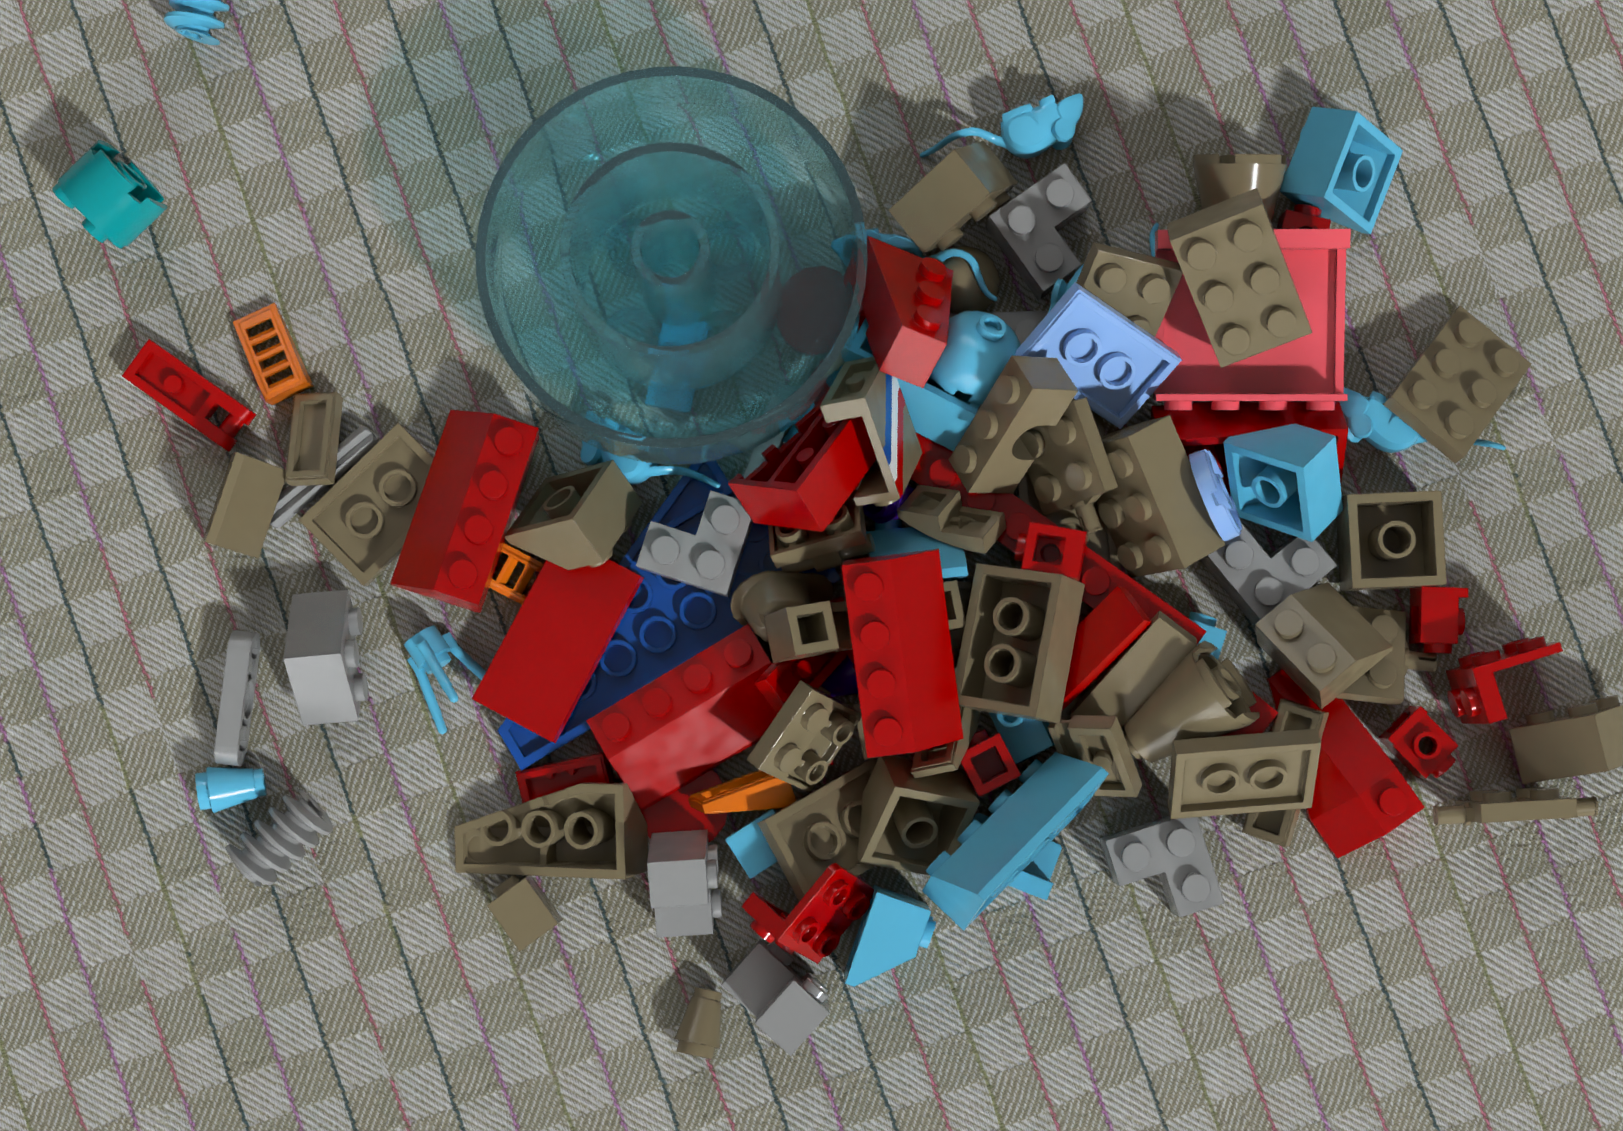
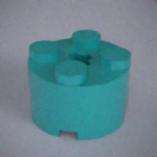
(111, 195)

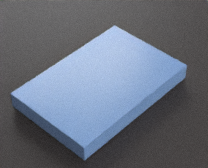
(1102, 354)

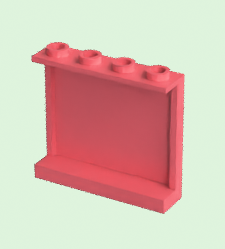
(1295, 371)

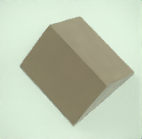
(245, 505)

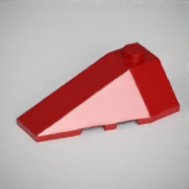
(1356, 784)

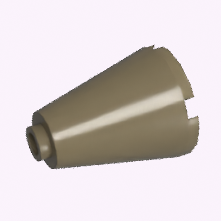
(1231, 175)
(1193, 702)

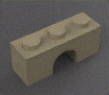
(1023, 397)

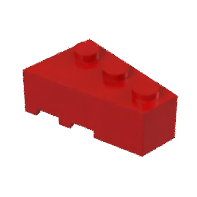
(906, 311)
(808, 475)

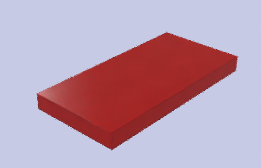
(556, 644)

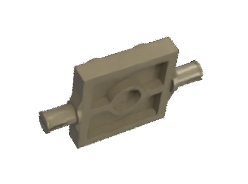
(1070, 465)
(1386, 679)
(1500, 806)

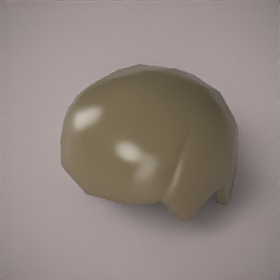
(965, 291)

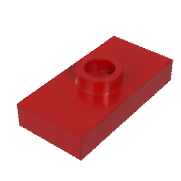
(559, 775)

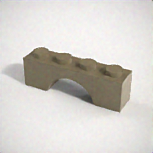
(825, 628)

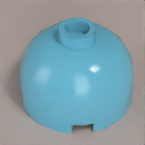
(974, 354)

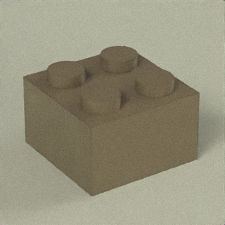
(1391, 541)

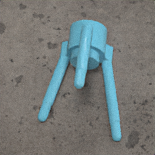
(429, 655)

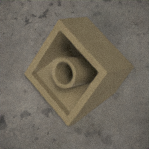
(577, 516)
(1321, 642)
(911, 818)

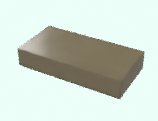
(314, 439)

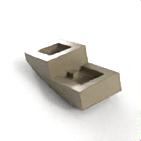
(942, 517)

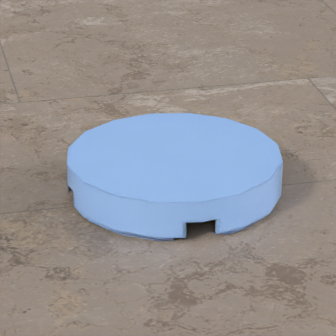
(1215, 495)

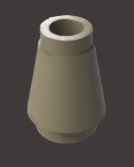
(701, 1025)

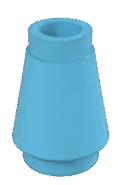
(228, 787)

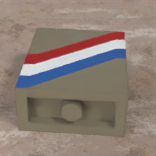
(879, 400)

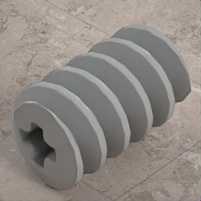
(281, 839)

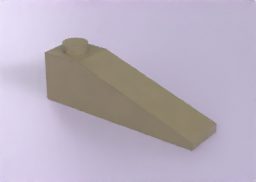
(568, 833)

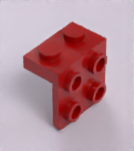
(1473, 685)
(817, 919)

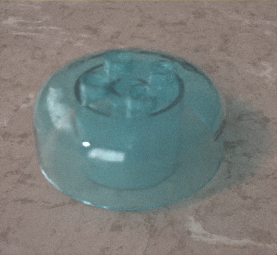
(673, 264)

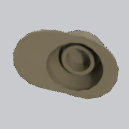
(775, 591)

